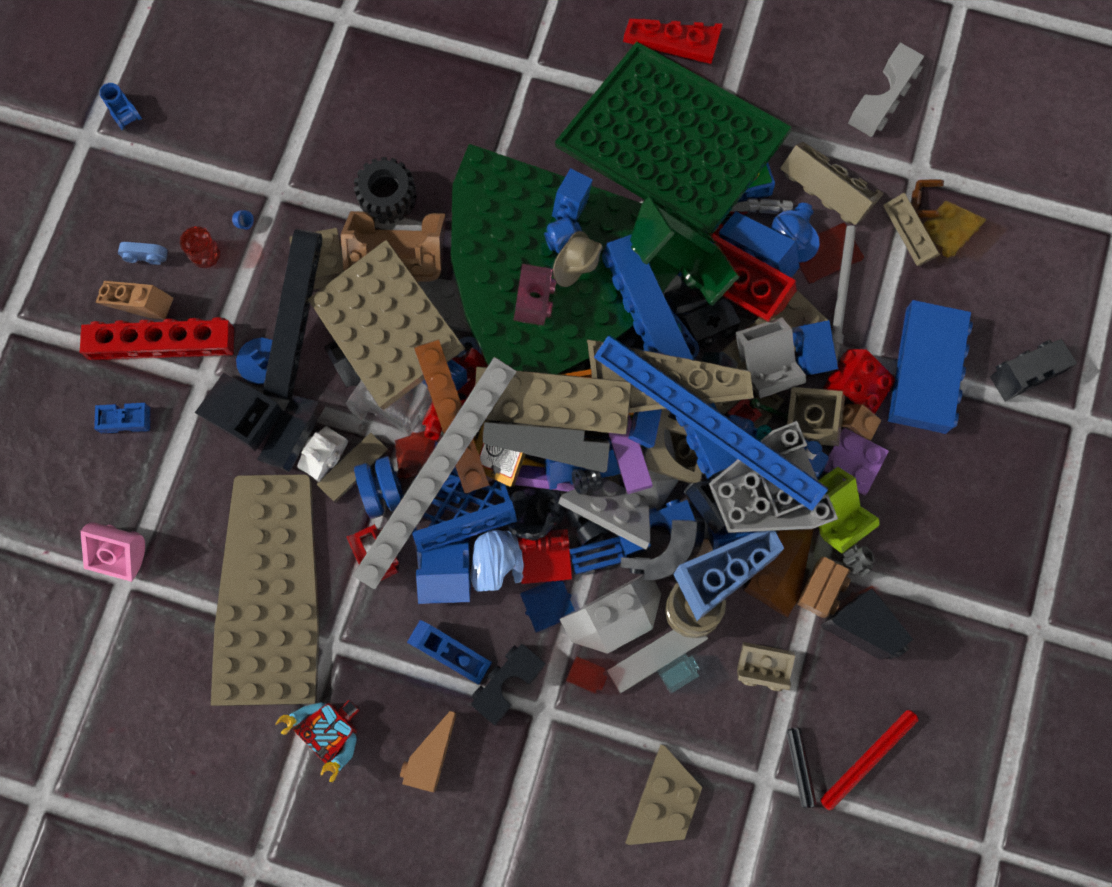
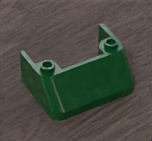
(684, 246)

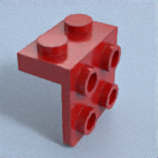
(861, 379)

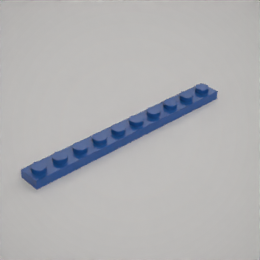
(711, 423)

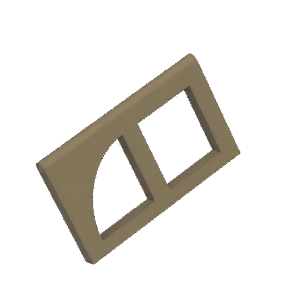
(658, 457)

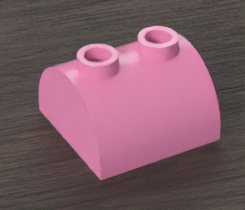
(112, 550)

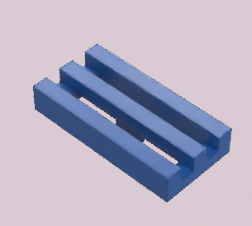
(617, 550)

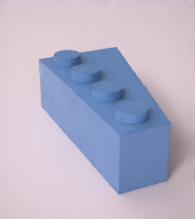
(722, 571)

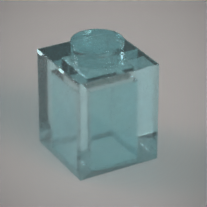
(679, 672)

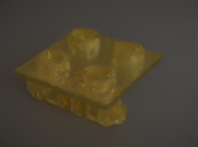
(952, 227)

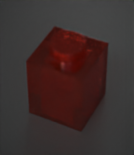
(586, 675)

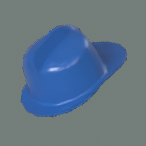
(796, 227)

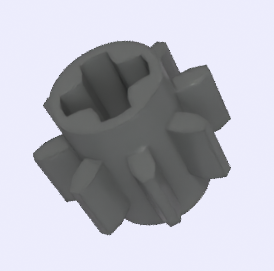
(858, 560)

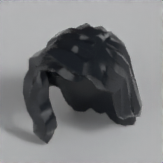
(536, 512)

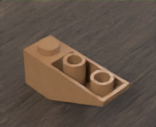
(135, 299)

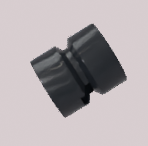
(585, 532)

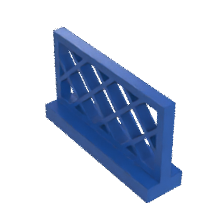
(464, 523)

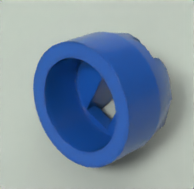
(243, 219)

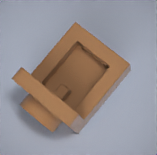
(860, 420)

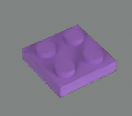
(858, 458)

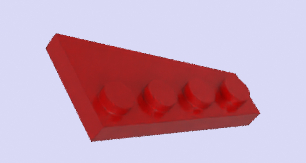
(686, 41)

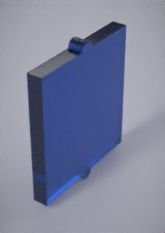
(547, 604)

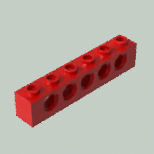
(94, 337)

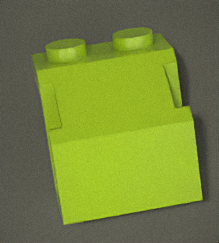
(853, 520)

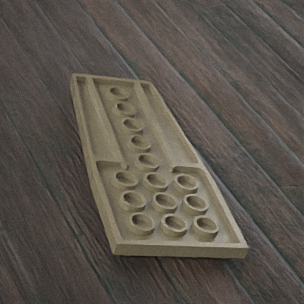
(267, 596)

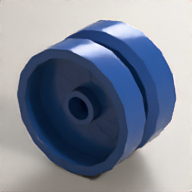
(375, 488)

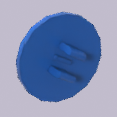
(254, 359)

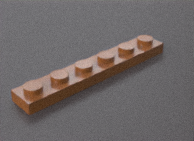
(447, 406)

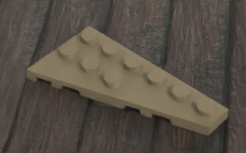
(706, 380)

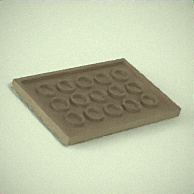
(377, 321)

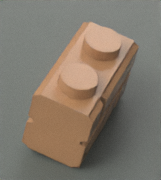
(824, 587)

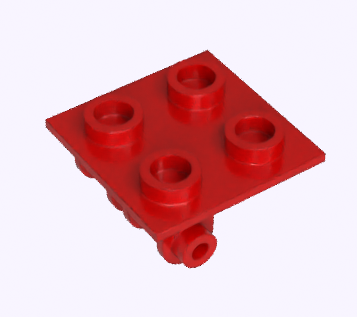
(546, 558)

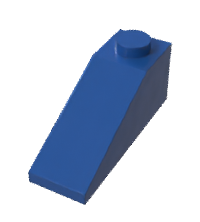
(449, 652)

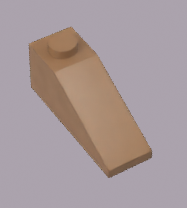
(427, 761)

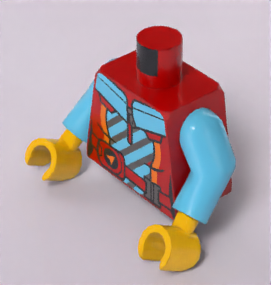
(325, 732)

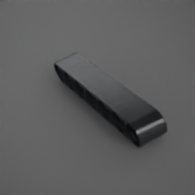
(292, 314)

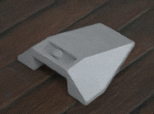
(755, 504)

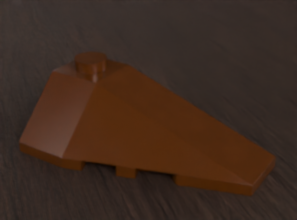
(782, 579)

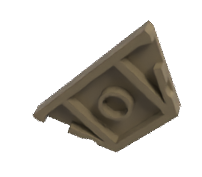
(665, 802)

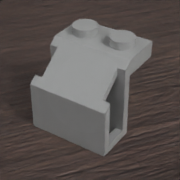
(770, 357)

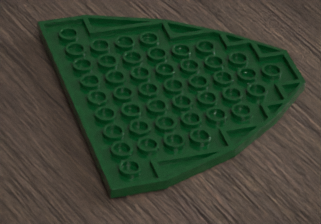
(499, 225)

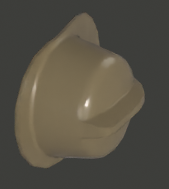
(577, 257)

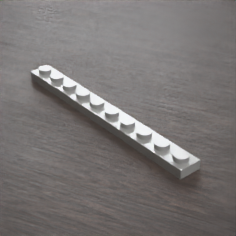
(434, 473)

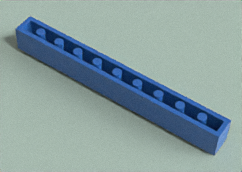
(660, 334)

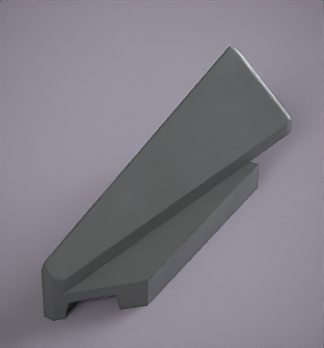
(550, 443)

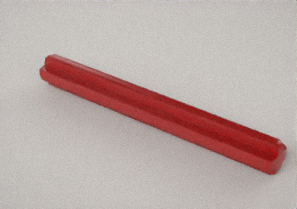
(869, 760)

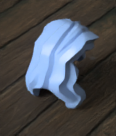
(493, 557)

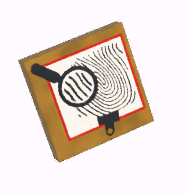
(499, 462)

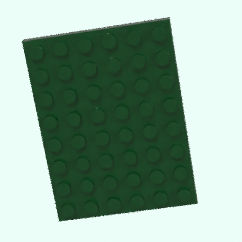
(673, 137)

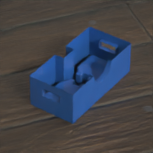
(133, 418)

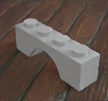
(872, 109)

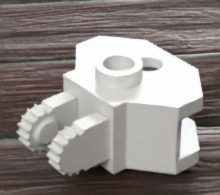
(322, 453)

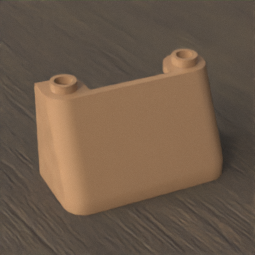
(417, 249)

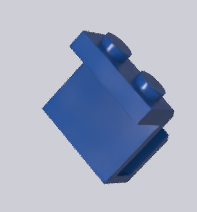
(444, 574)

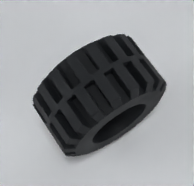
(383, 173)

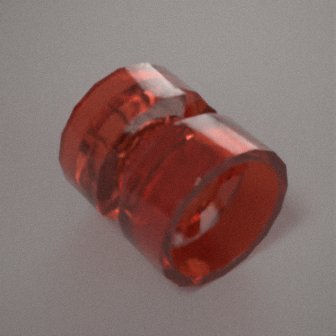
(199, 247)

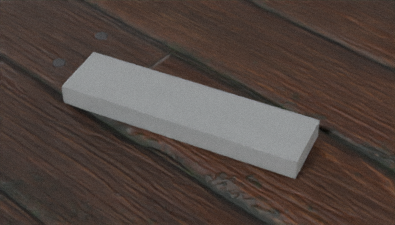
(651, 659)

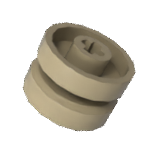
(683, 620)

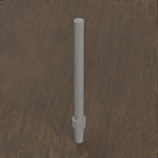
(837, 334)

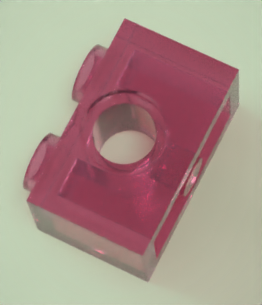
(533, 309)

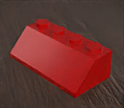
(760, 286)

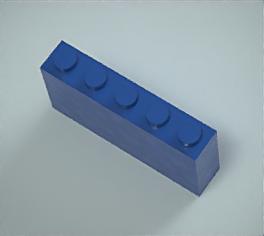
(930, 367)

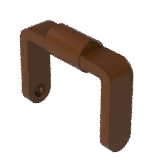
(916, 197)

